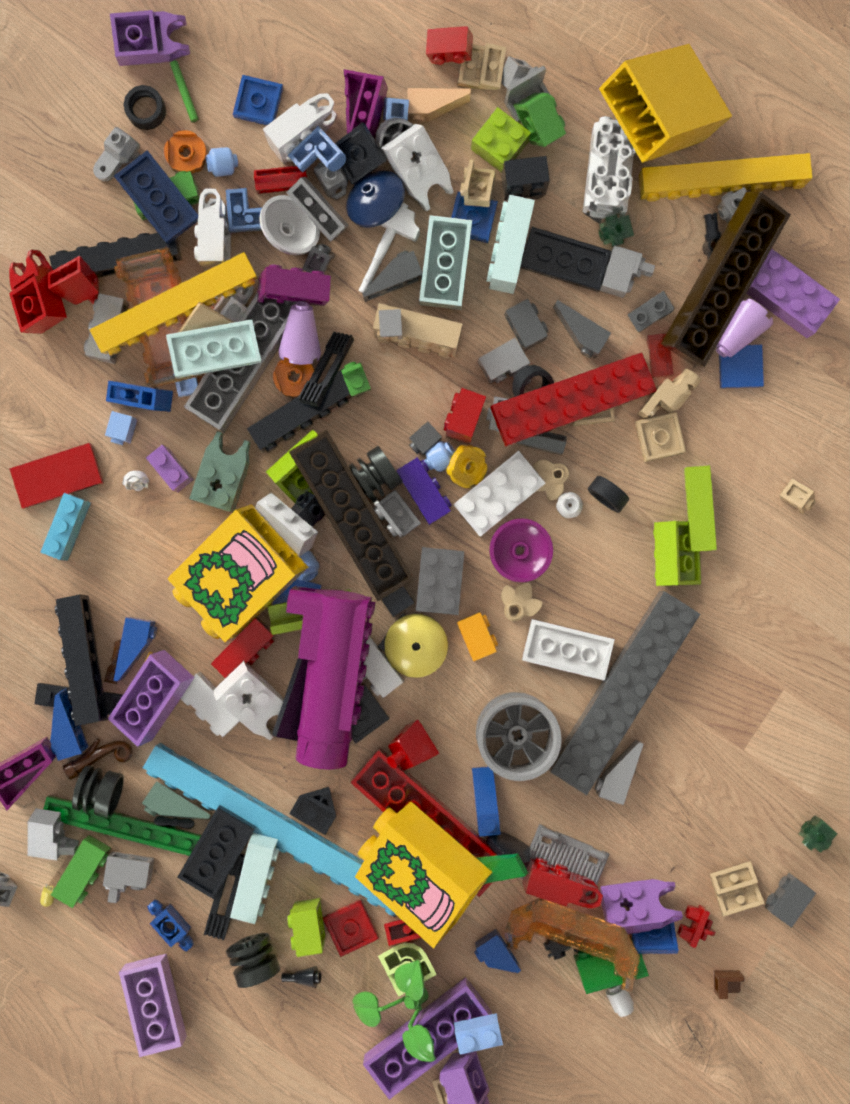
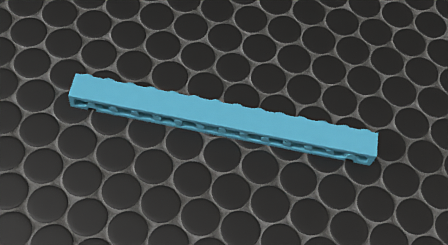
(292, 836)

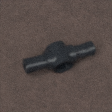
(712, 233)

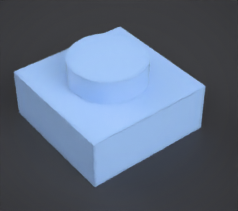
(186, 387)

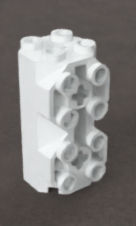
(608, 170)

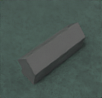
(546, 442)

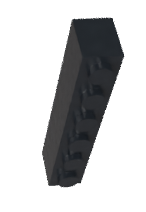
(104, 255)
(295, 415)
(81, 660)

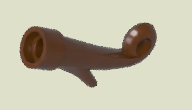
(92, 755)

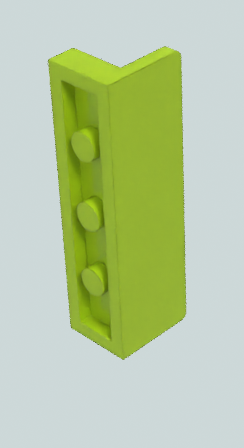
(700, 508)
(283, 621)

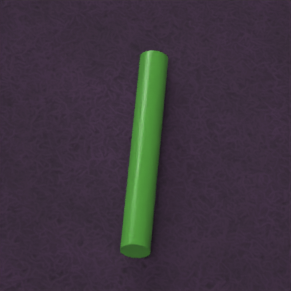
(184, 91)

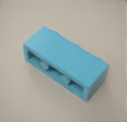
(65, 527)

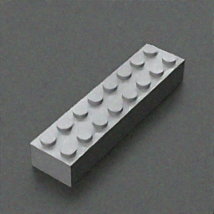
(224, 391)

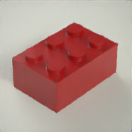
(466, 413)

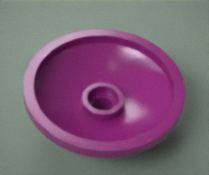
(536, 546)

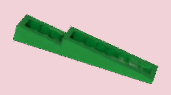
(504, 867)

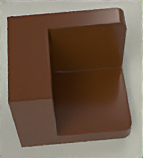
(727, 982)

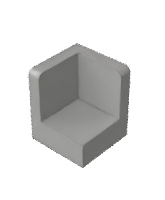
(513, 69)
(390, 323)

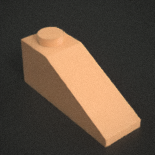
(431, 103)

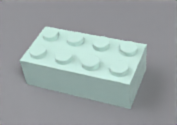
(511, 238)
(445, 262)

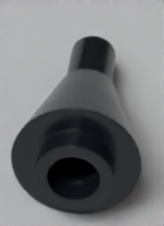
(309, 977)

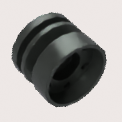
(375, 473)
(97, 792)
(253, 960)

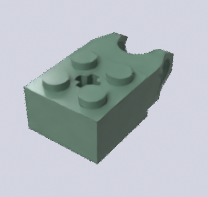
(220, 467)

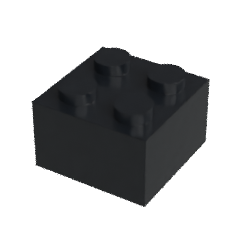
(525, 177)

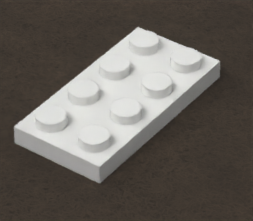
(499, 493)
(568, 649)

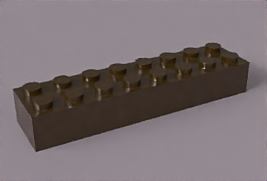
(726, 278)
(351, 515)

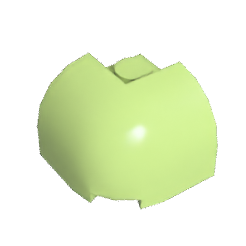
(404, 954)

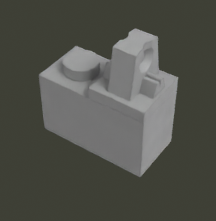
(623, 267)
(504, 360)
(47, 836)
(125, 871)

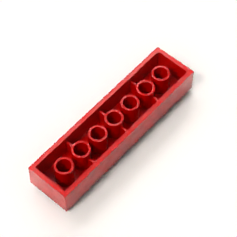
(397, 787)

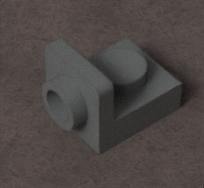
(318, 258)

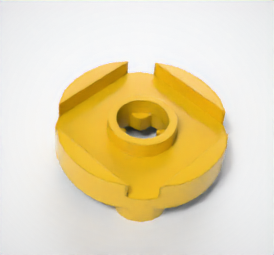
(458, 462)

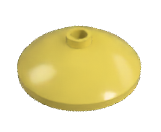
(417, 629)

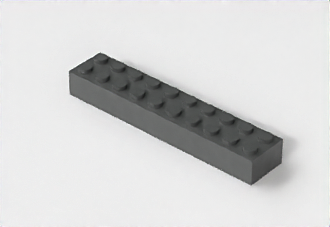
(624, 691)

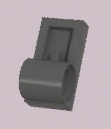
(651, 311)

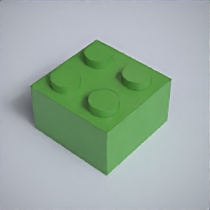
(540, 117)

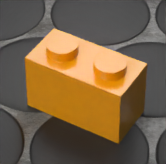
(476, 636)

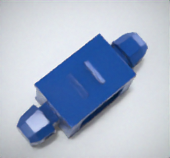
(185, 942)

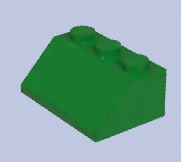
(599, 973)

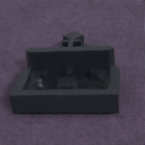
(315, 809)
(507, 844)

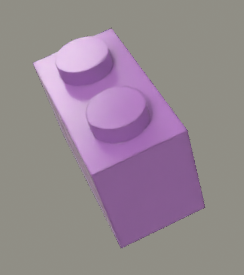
(169, 468)

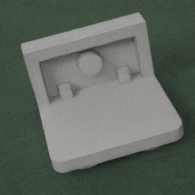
(523, 87)
(397, 513)

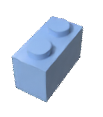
(478, 1033)

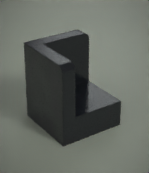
(398, 601)

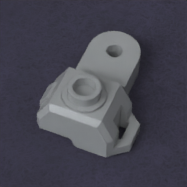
(119, 149)
(331, 180)

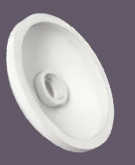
(288, 226)

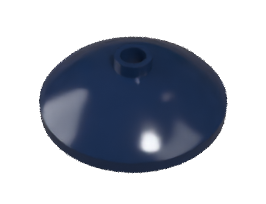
(375, 199)

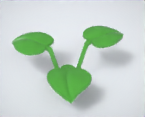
(411, 981)

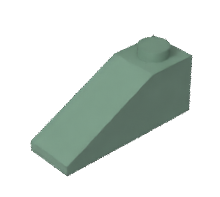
(168, 803)

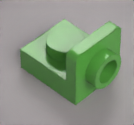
(355, 379)

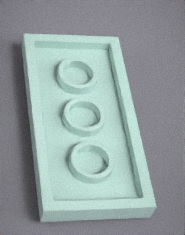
(213, 348)

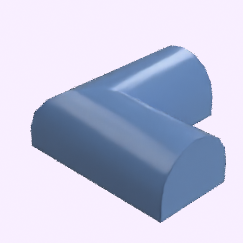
(317, 146)
(239, 215)

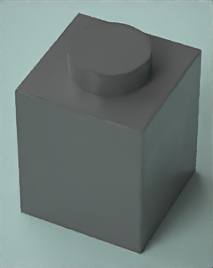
(424, 438)

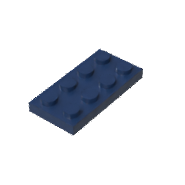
(157, 197)

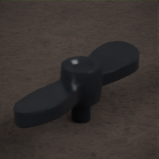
(174, 822)

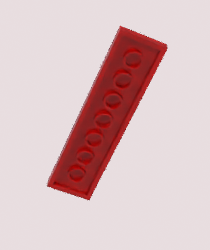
(573, 399)

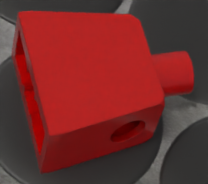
(74, 282)
(411, 747)

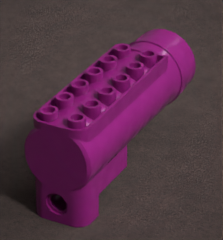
(336, 649)

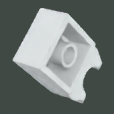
(296, 124)
(423, 170)
(212, 232)
(257, 704)

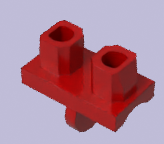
(699, 928)

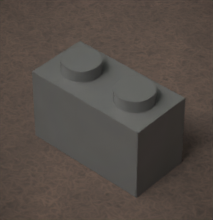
(526, 324)
(789, 899)

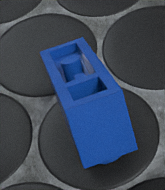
(139, 396)
(135, 640)
(66, 738)
(485, 801)

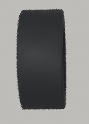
(140, 92)
(528, 373)
(608, 494)

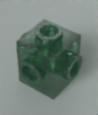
(615, 230)
(817, 834)

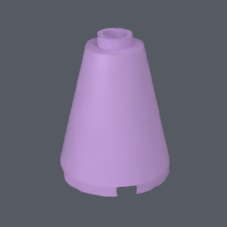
(744, 327)
(300, 336)

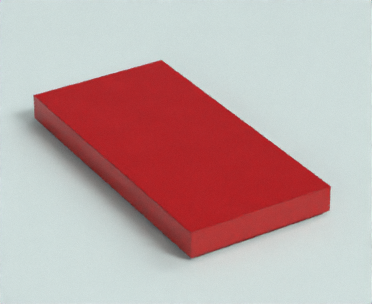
(56, 475)

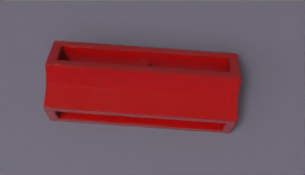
(277, 179)

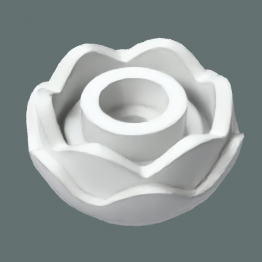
(135, 480)
(564, 509)

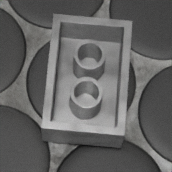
(440, 581)

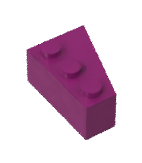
(364, 99)
(294, 285)
(22, 770)

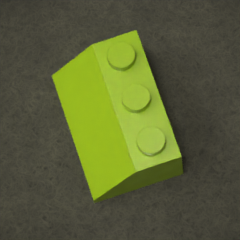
(287, 474)
(673, 557)

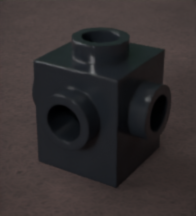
(308, 508)

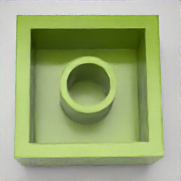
(500, 139)
(307, 927)

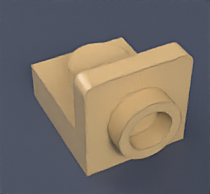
(798, 496)

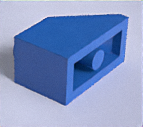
(495, 953)

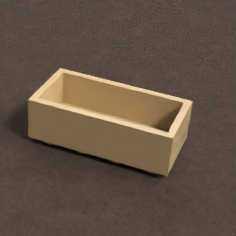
(423, 332)

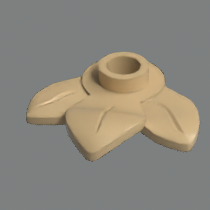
(553, 485)
(521, 599)

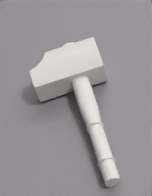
(401, 223)

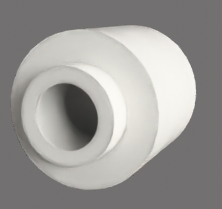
(620, 1000)

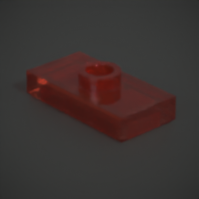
(659, 356)

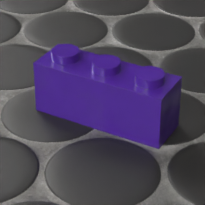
(424, 490)

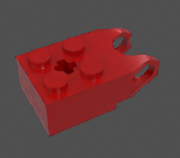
(32, 302)
(559, 884)

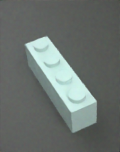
(254, 878)

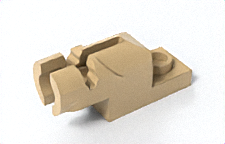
(671, 394)

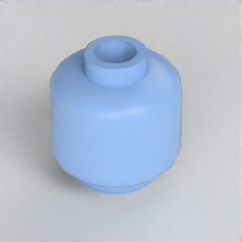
(221, 161)
(439, 456)
(313, 565)

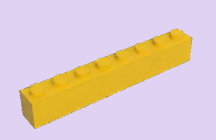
(725, 176)
(173, 304)

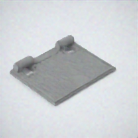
(568, 852)

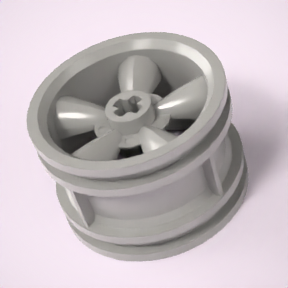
(539, 759)

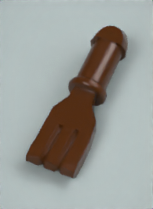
(109, 677)

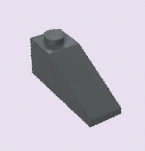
(397, 274)
(585, 333)

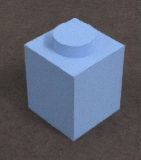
(395, 108)
(120, 428)

